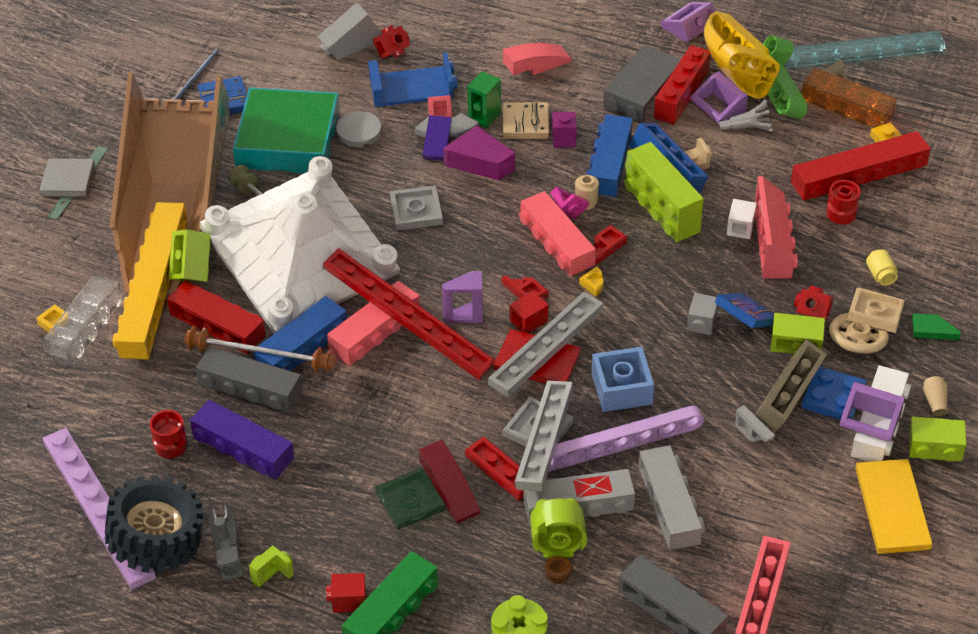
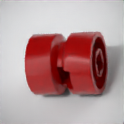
(843, 202)
(168, 434)

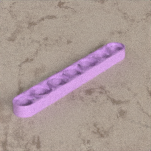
(630, 437)

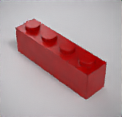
(682, 84)
(221, 318)

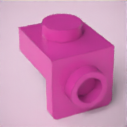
(569, 203)

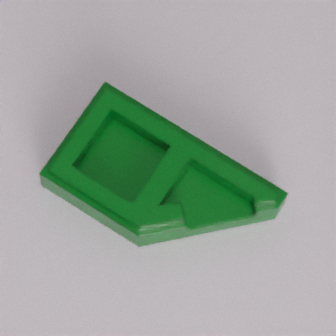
(933, 327)

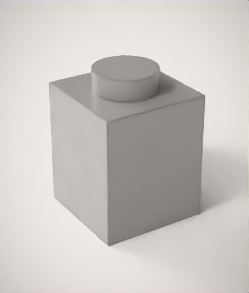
(702, 314)

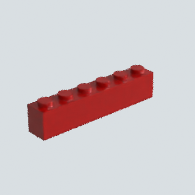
(861, 164)

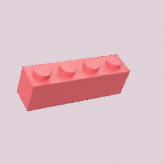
(557, 233)
(365, 329)

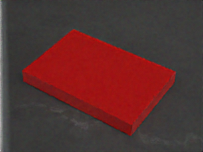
(557, 368)

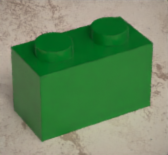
(484, 99)

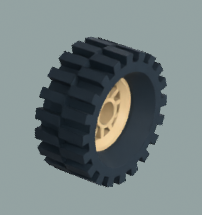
(153, 523)

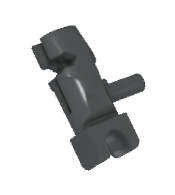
(226, 543)

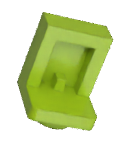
(269, 563)

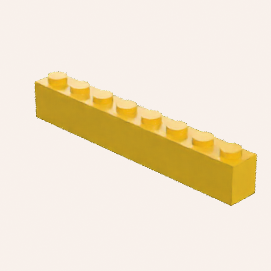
(150, 283)

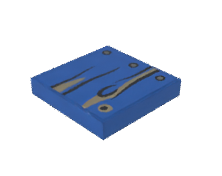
(235, 91)
(745, 309)

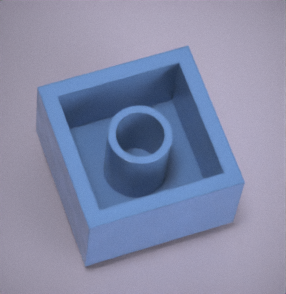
(622, 379)

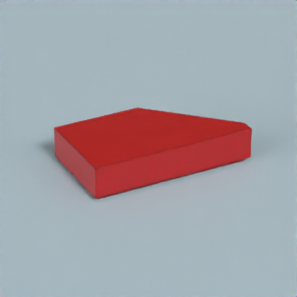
(608, 242)
(523, 286)

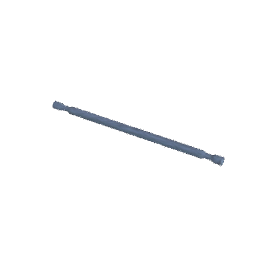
(197, 73)

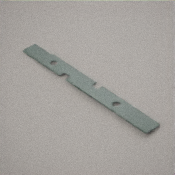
(59, 207)

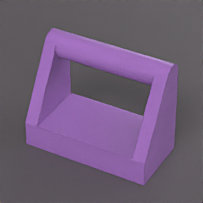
(689, 20)
(726, 92)
(467, 313)
(874, 402)

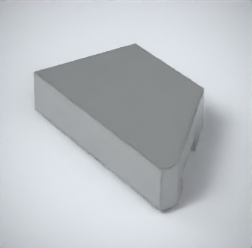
(751, 426)

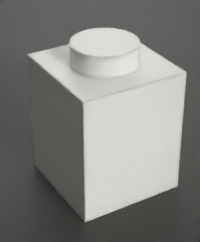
(741, 219)

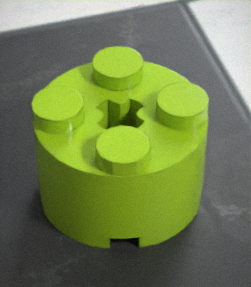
(558, 527)
(519, 617)

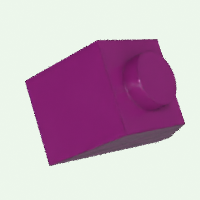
(563, 129)

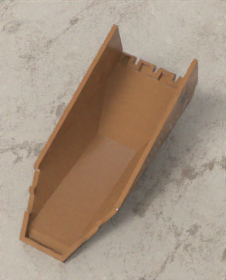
(167, 158)

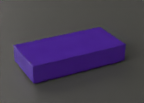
(436, 137)

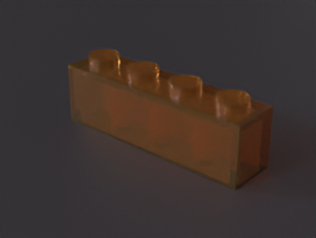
(848, 98)

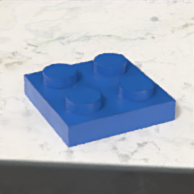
(830, 392)

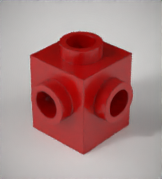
(392, 42)
(822, 303)

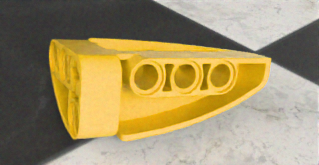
(740, 55)

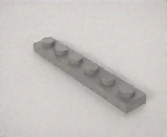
(545, 344)
(544, 436)

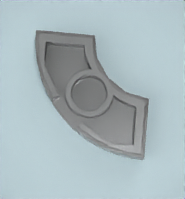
(460, 125)

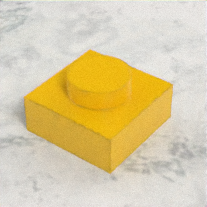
(884, 132)

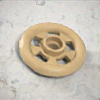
(858, 334)

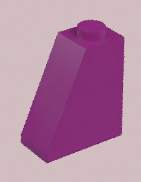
(480, 155)

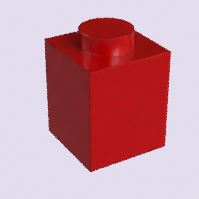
(528, 312)
(346, 592)

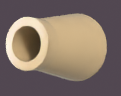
(936, 393)

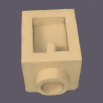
(701, 154)

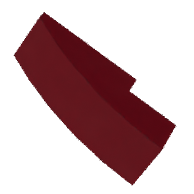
(448, 481)

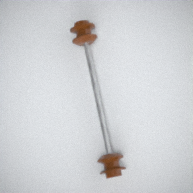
(202, 340)

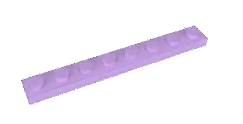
(89, 495)

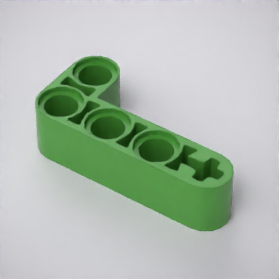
(784, 92)

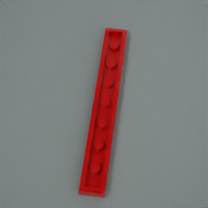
(409, 314)

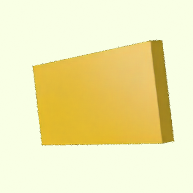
(893, 506)

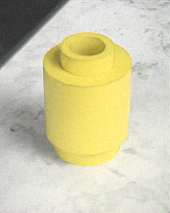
(882, 267)

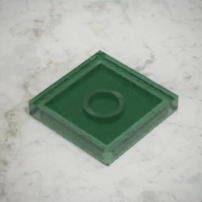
(409, 498)

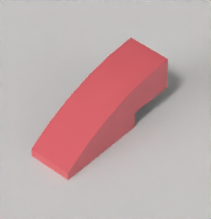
(534, 57)

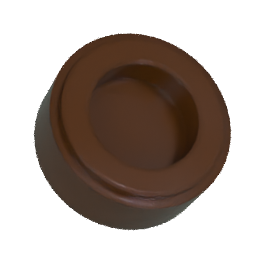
(558, 569)

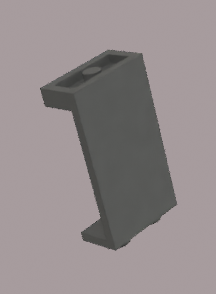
(639, 83)

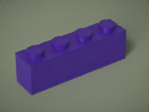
(242, 439)

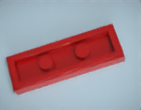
(495, 465)

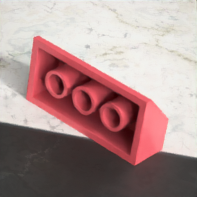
(774, 231)

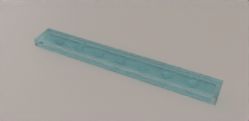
(866, 48)

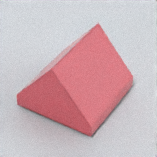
(440, 106)

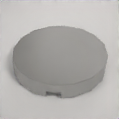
(358, 129)

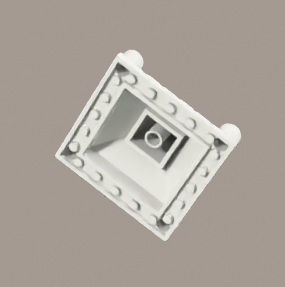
(283, 238)

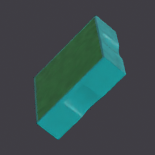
(285, 129)

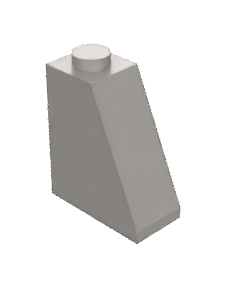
(349, 33)

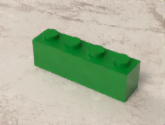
(394, 598)

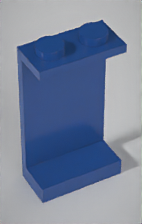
(411, 85)

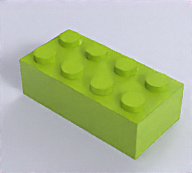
(663, 192)

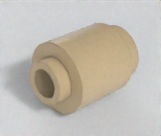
(587, 188)

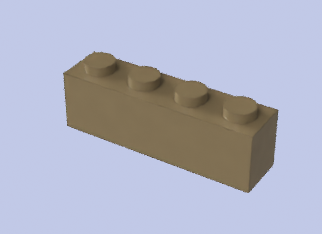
(790, 386)

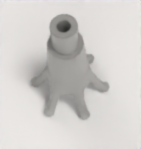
(749, 120)

